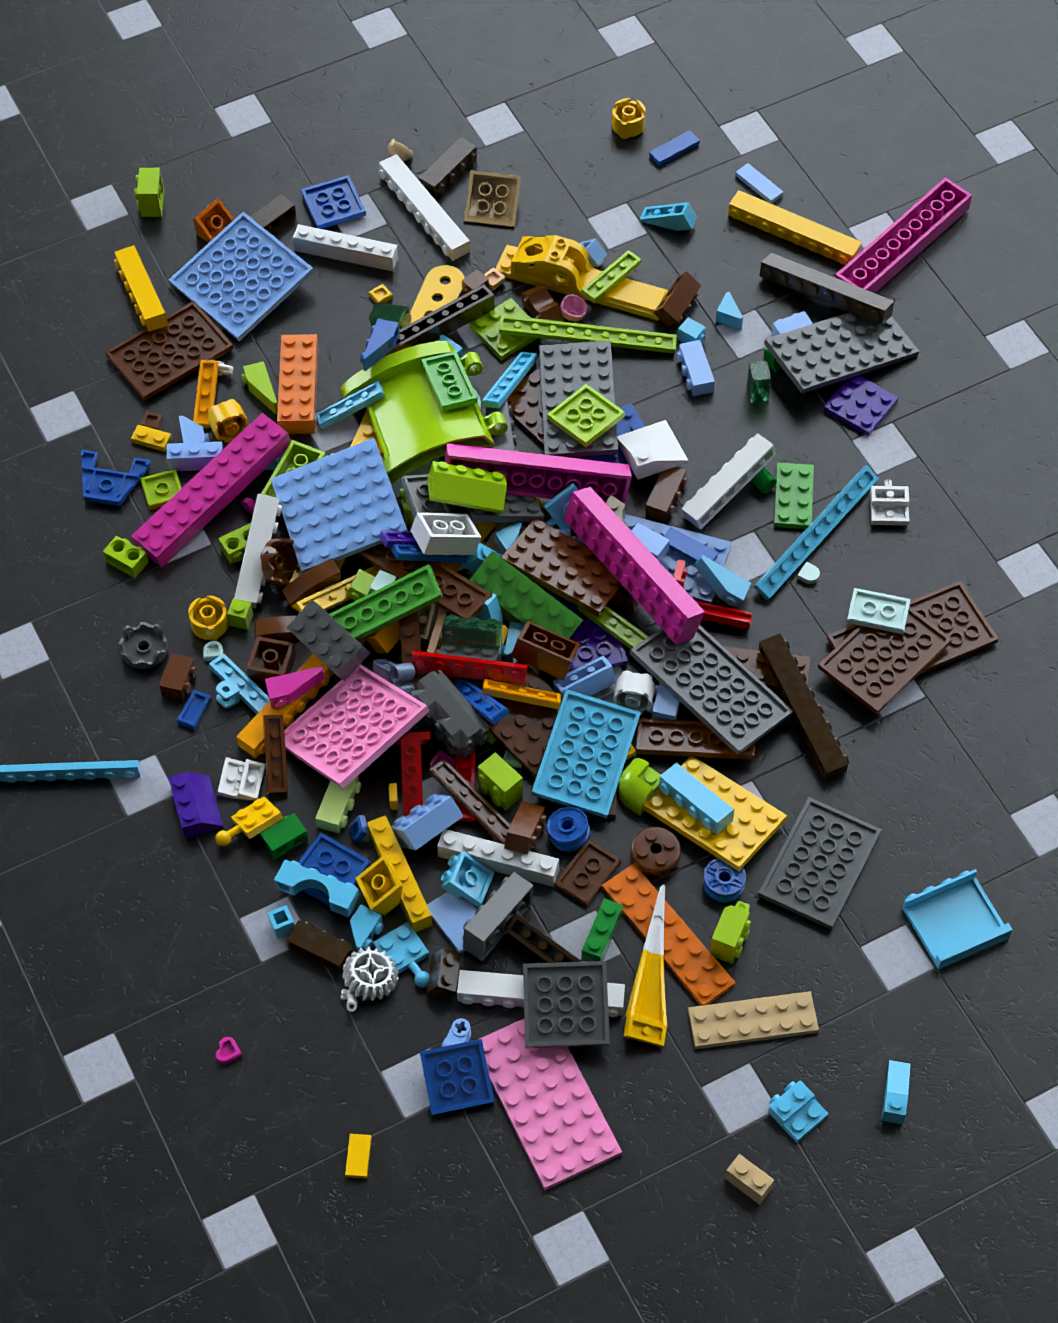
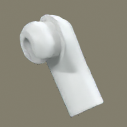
(351, 999)

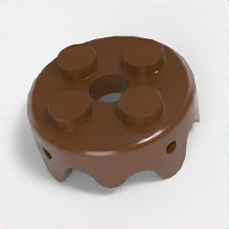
(278, 561)
(651, 863)

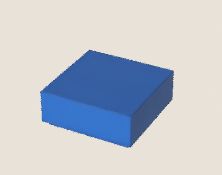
(358, 828)

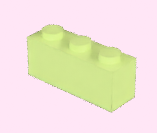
(335, 806)

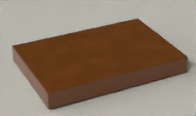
(587, 873)

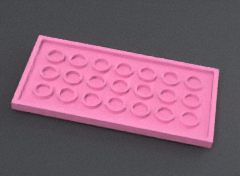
(548, 1106)

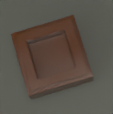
(152, 420)

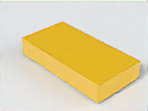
(358, 1156)

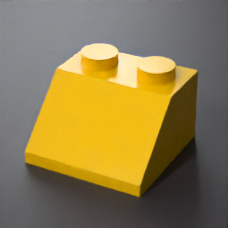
(381, 886)

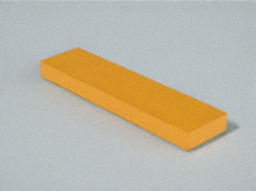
(205, 391)
(521, 694)

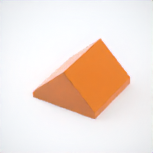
(212, 220)

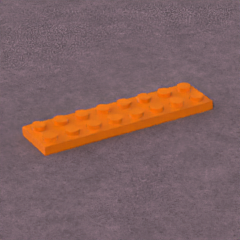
(682, 949)

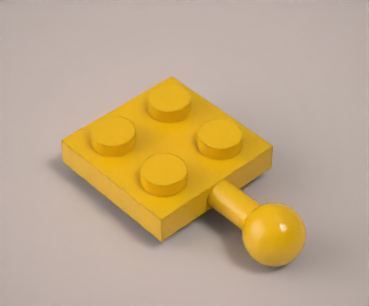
(251, 821)

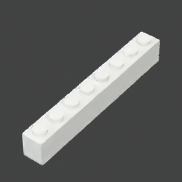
(424, 207)
(509, 991)

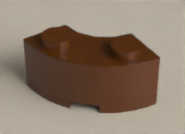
(541, 304)

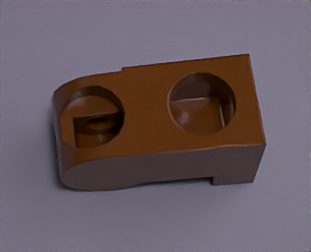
(625, 599)

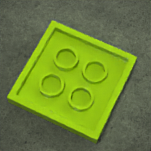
(488, 325)
(586, 415)

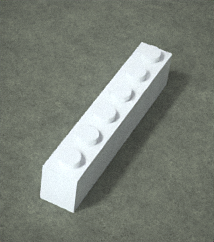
(345, 247)
(728, 481)
(260, 532)
(491, 854)

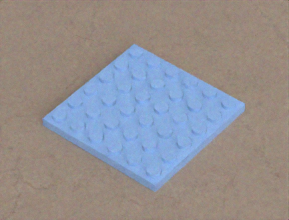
(241, 276)
(338, 504)

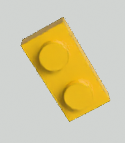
(151, 438)

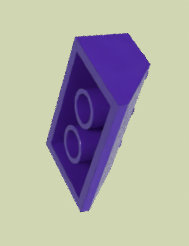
(195, 803)

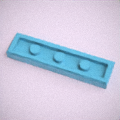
(350, 405)

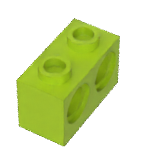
(235, 539)
(125, 558)

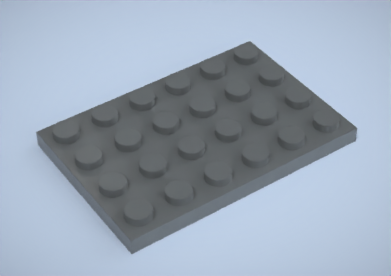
(819, 863)

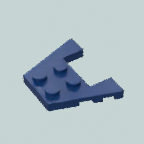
(108, 485)

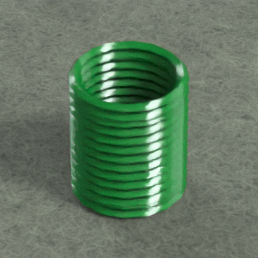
(764, 480)

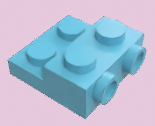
(467, 878)
(797, 1110)

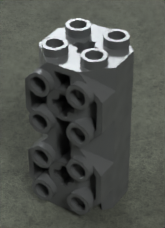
(450, 714)

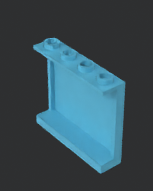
(955, 919)

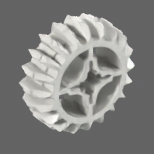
(361, 980)

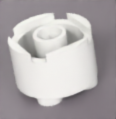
(634, 691)

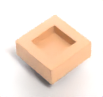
(495, 278)

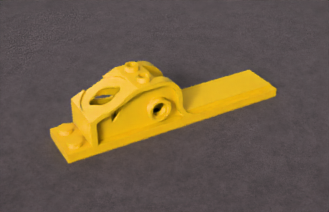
(551, 261)

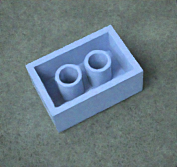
(426, 821)

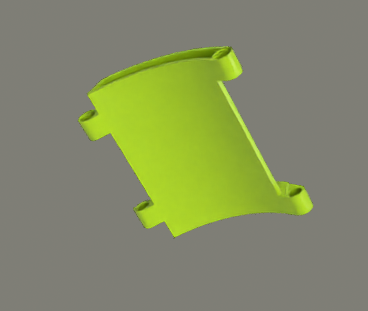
(409, 416)

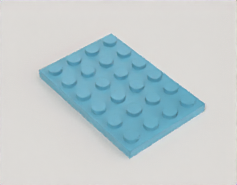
(586, 753)

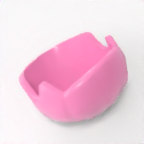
(573, 308)

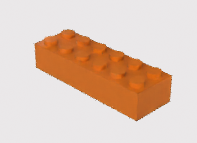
(298, 383)

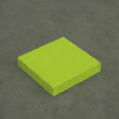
(160, 488)

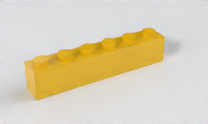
(141, 288)
(411, 898)

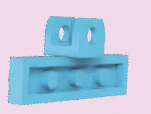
(236, 686)

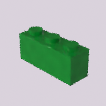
(602, 931)

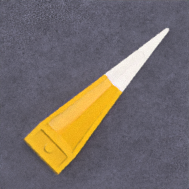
(647, 1006)

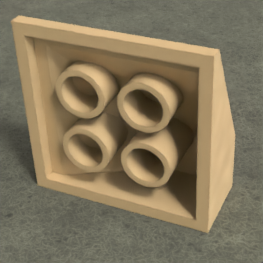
(492, 198)

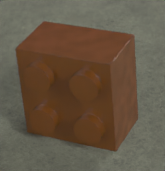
(270, 659)

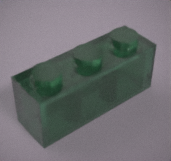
(472, 632)

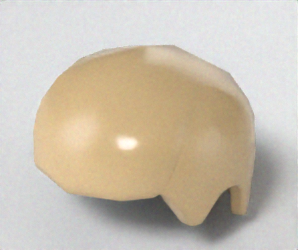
(399, 149)

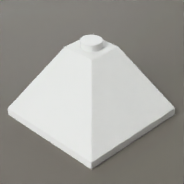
(651, 449)

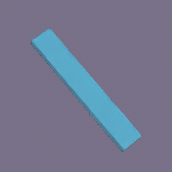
(509, 380)

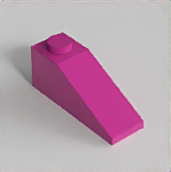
(289, 687)

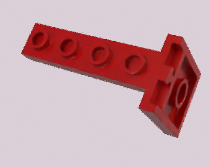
(716, 613)
(412, 768)

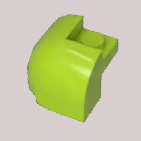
(637, 785)

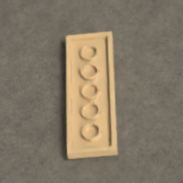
(753, 1020)

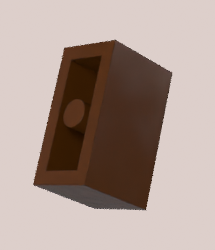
(178, 676)

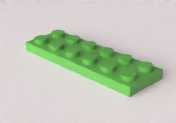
(524, 597)
(389, 603)

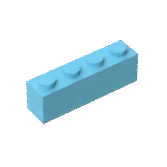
(696, 798)

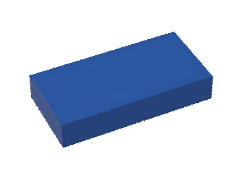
(194, 709)

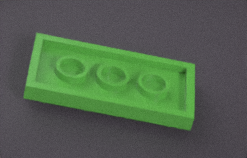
(449, 381)
(794, 495)

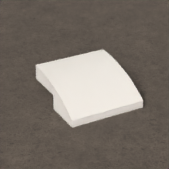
(241, 779)

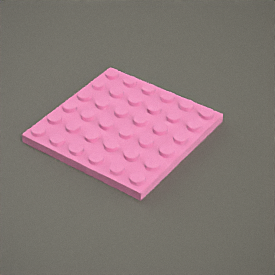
(352, 725)

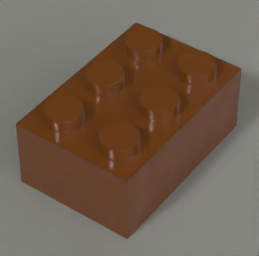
(545, 650)

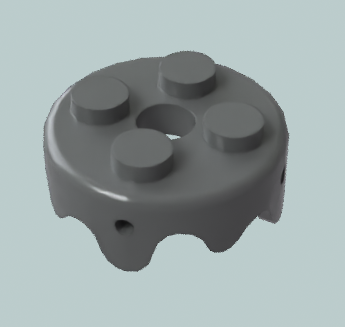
(143, 635)

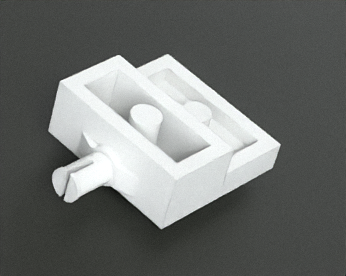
(889, 504)

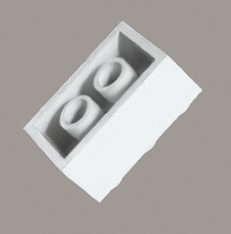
(445, 534)

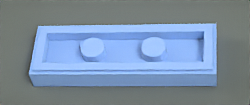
(759, 183)

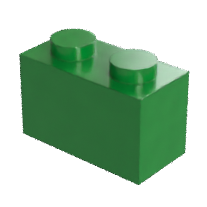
(284, 836)

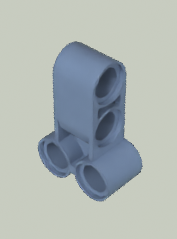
(396, 674)

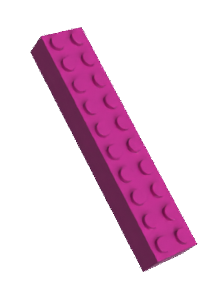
(906, 237)
(544, 474)
(211, 489)
(633, 565)

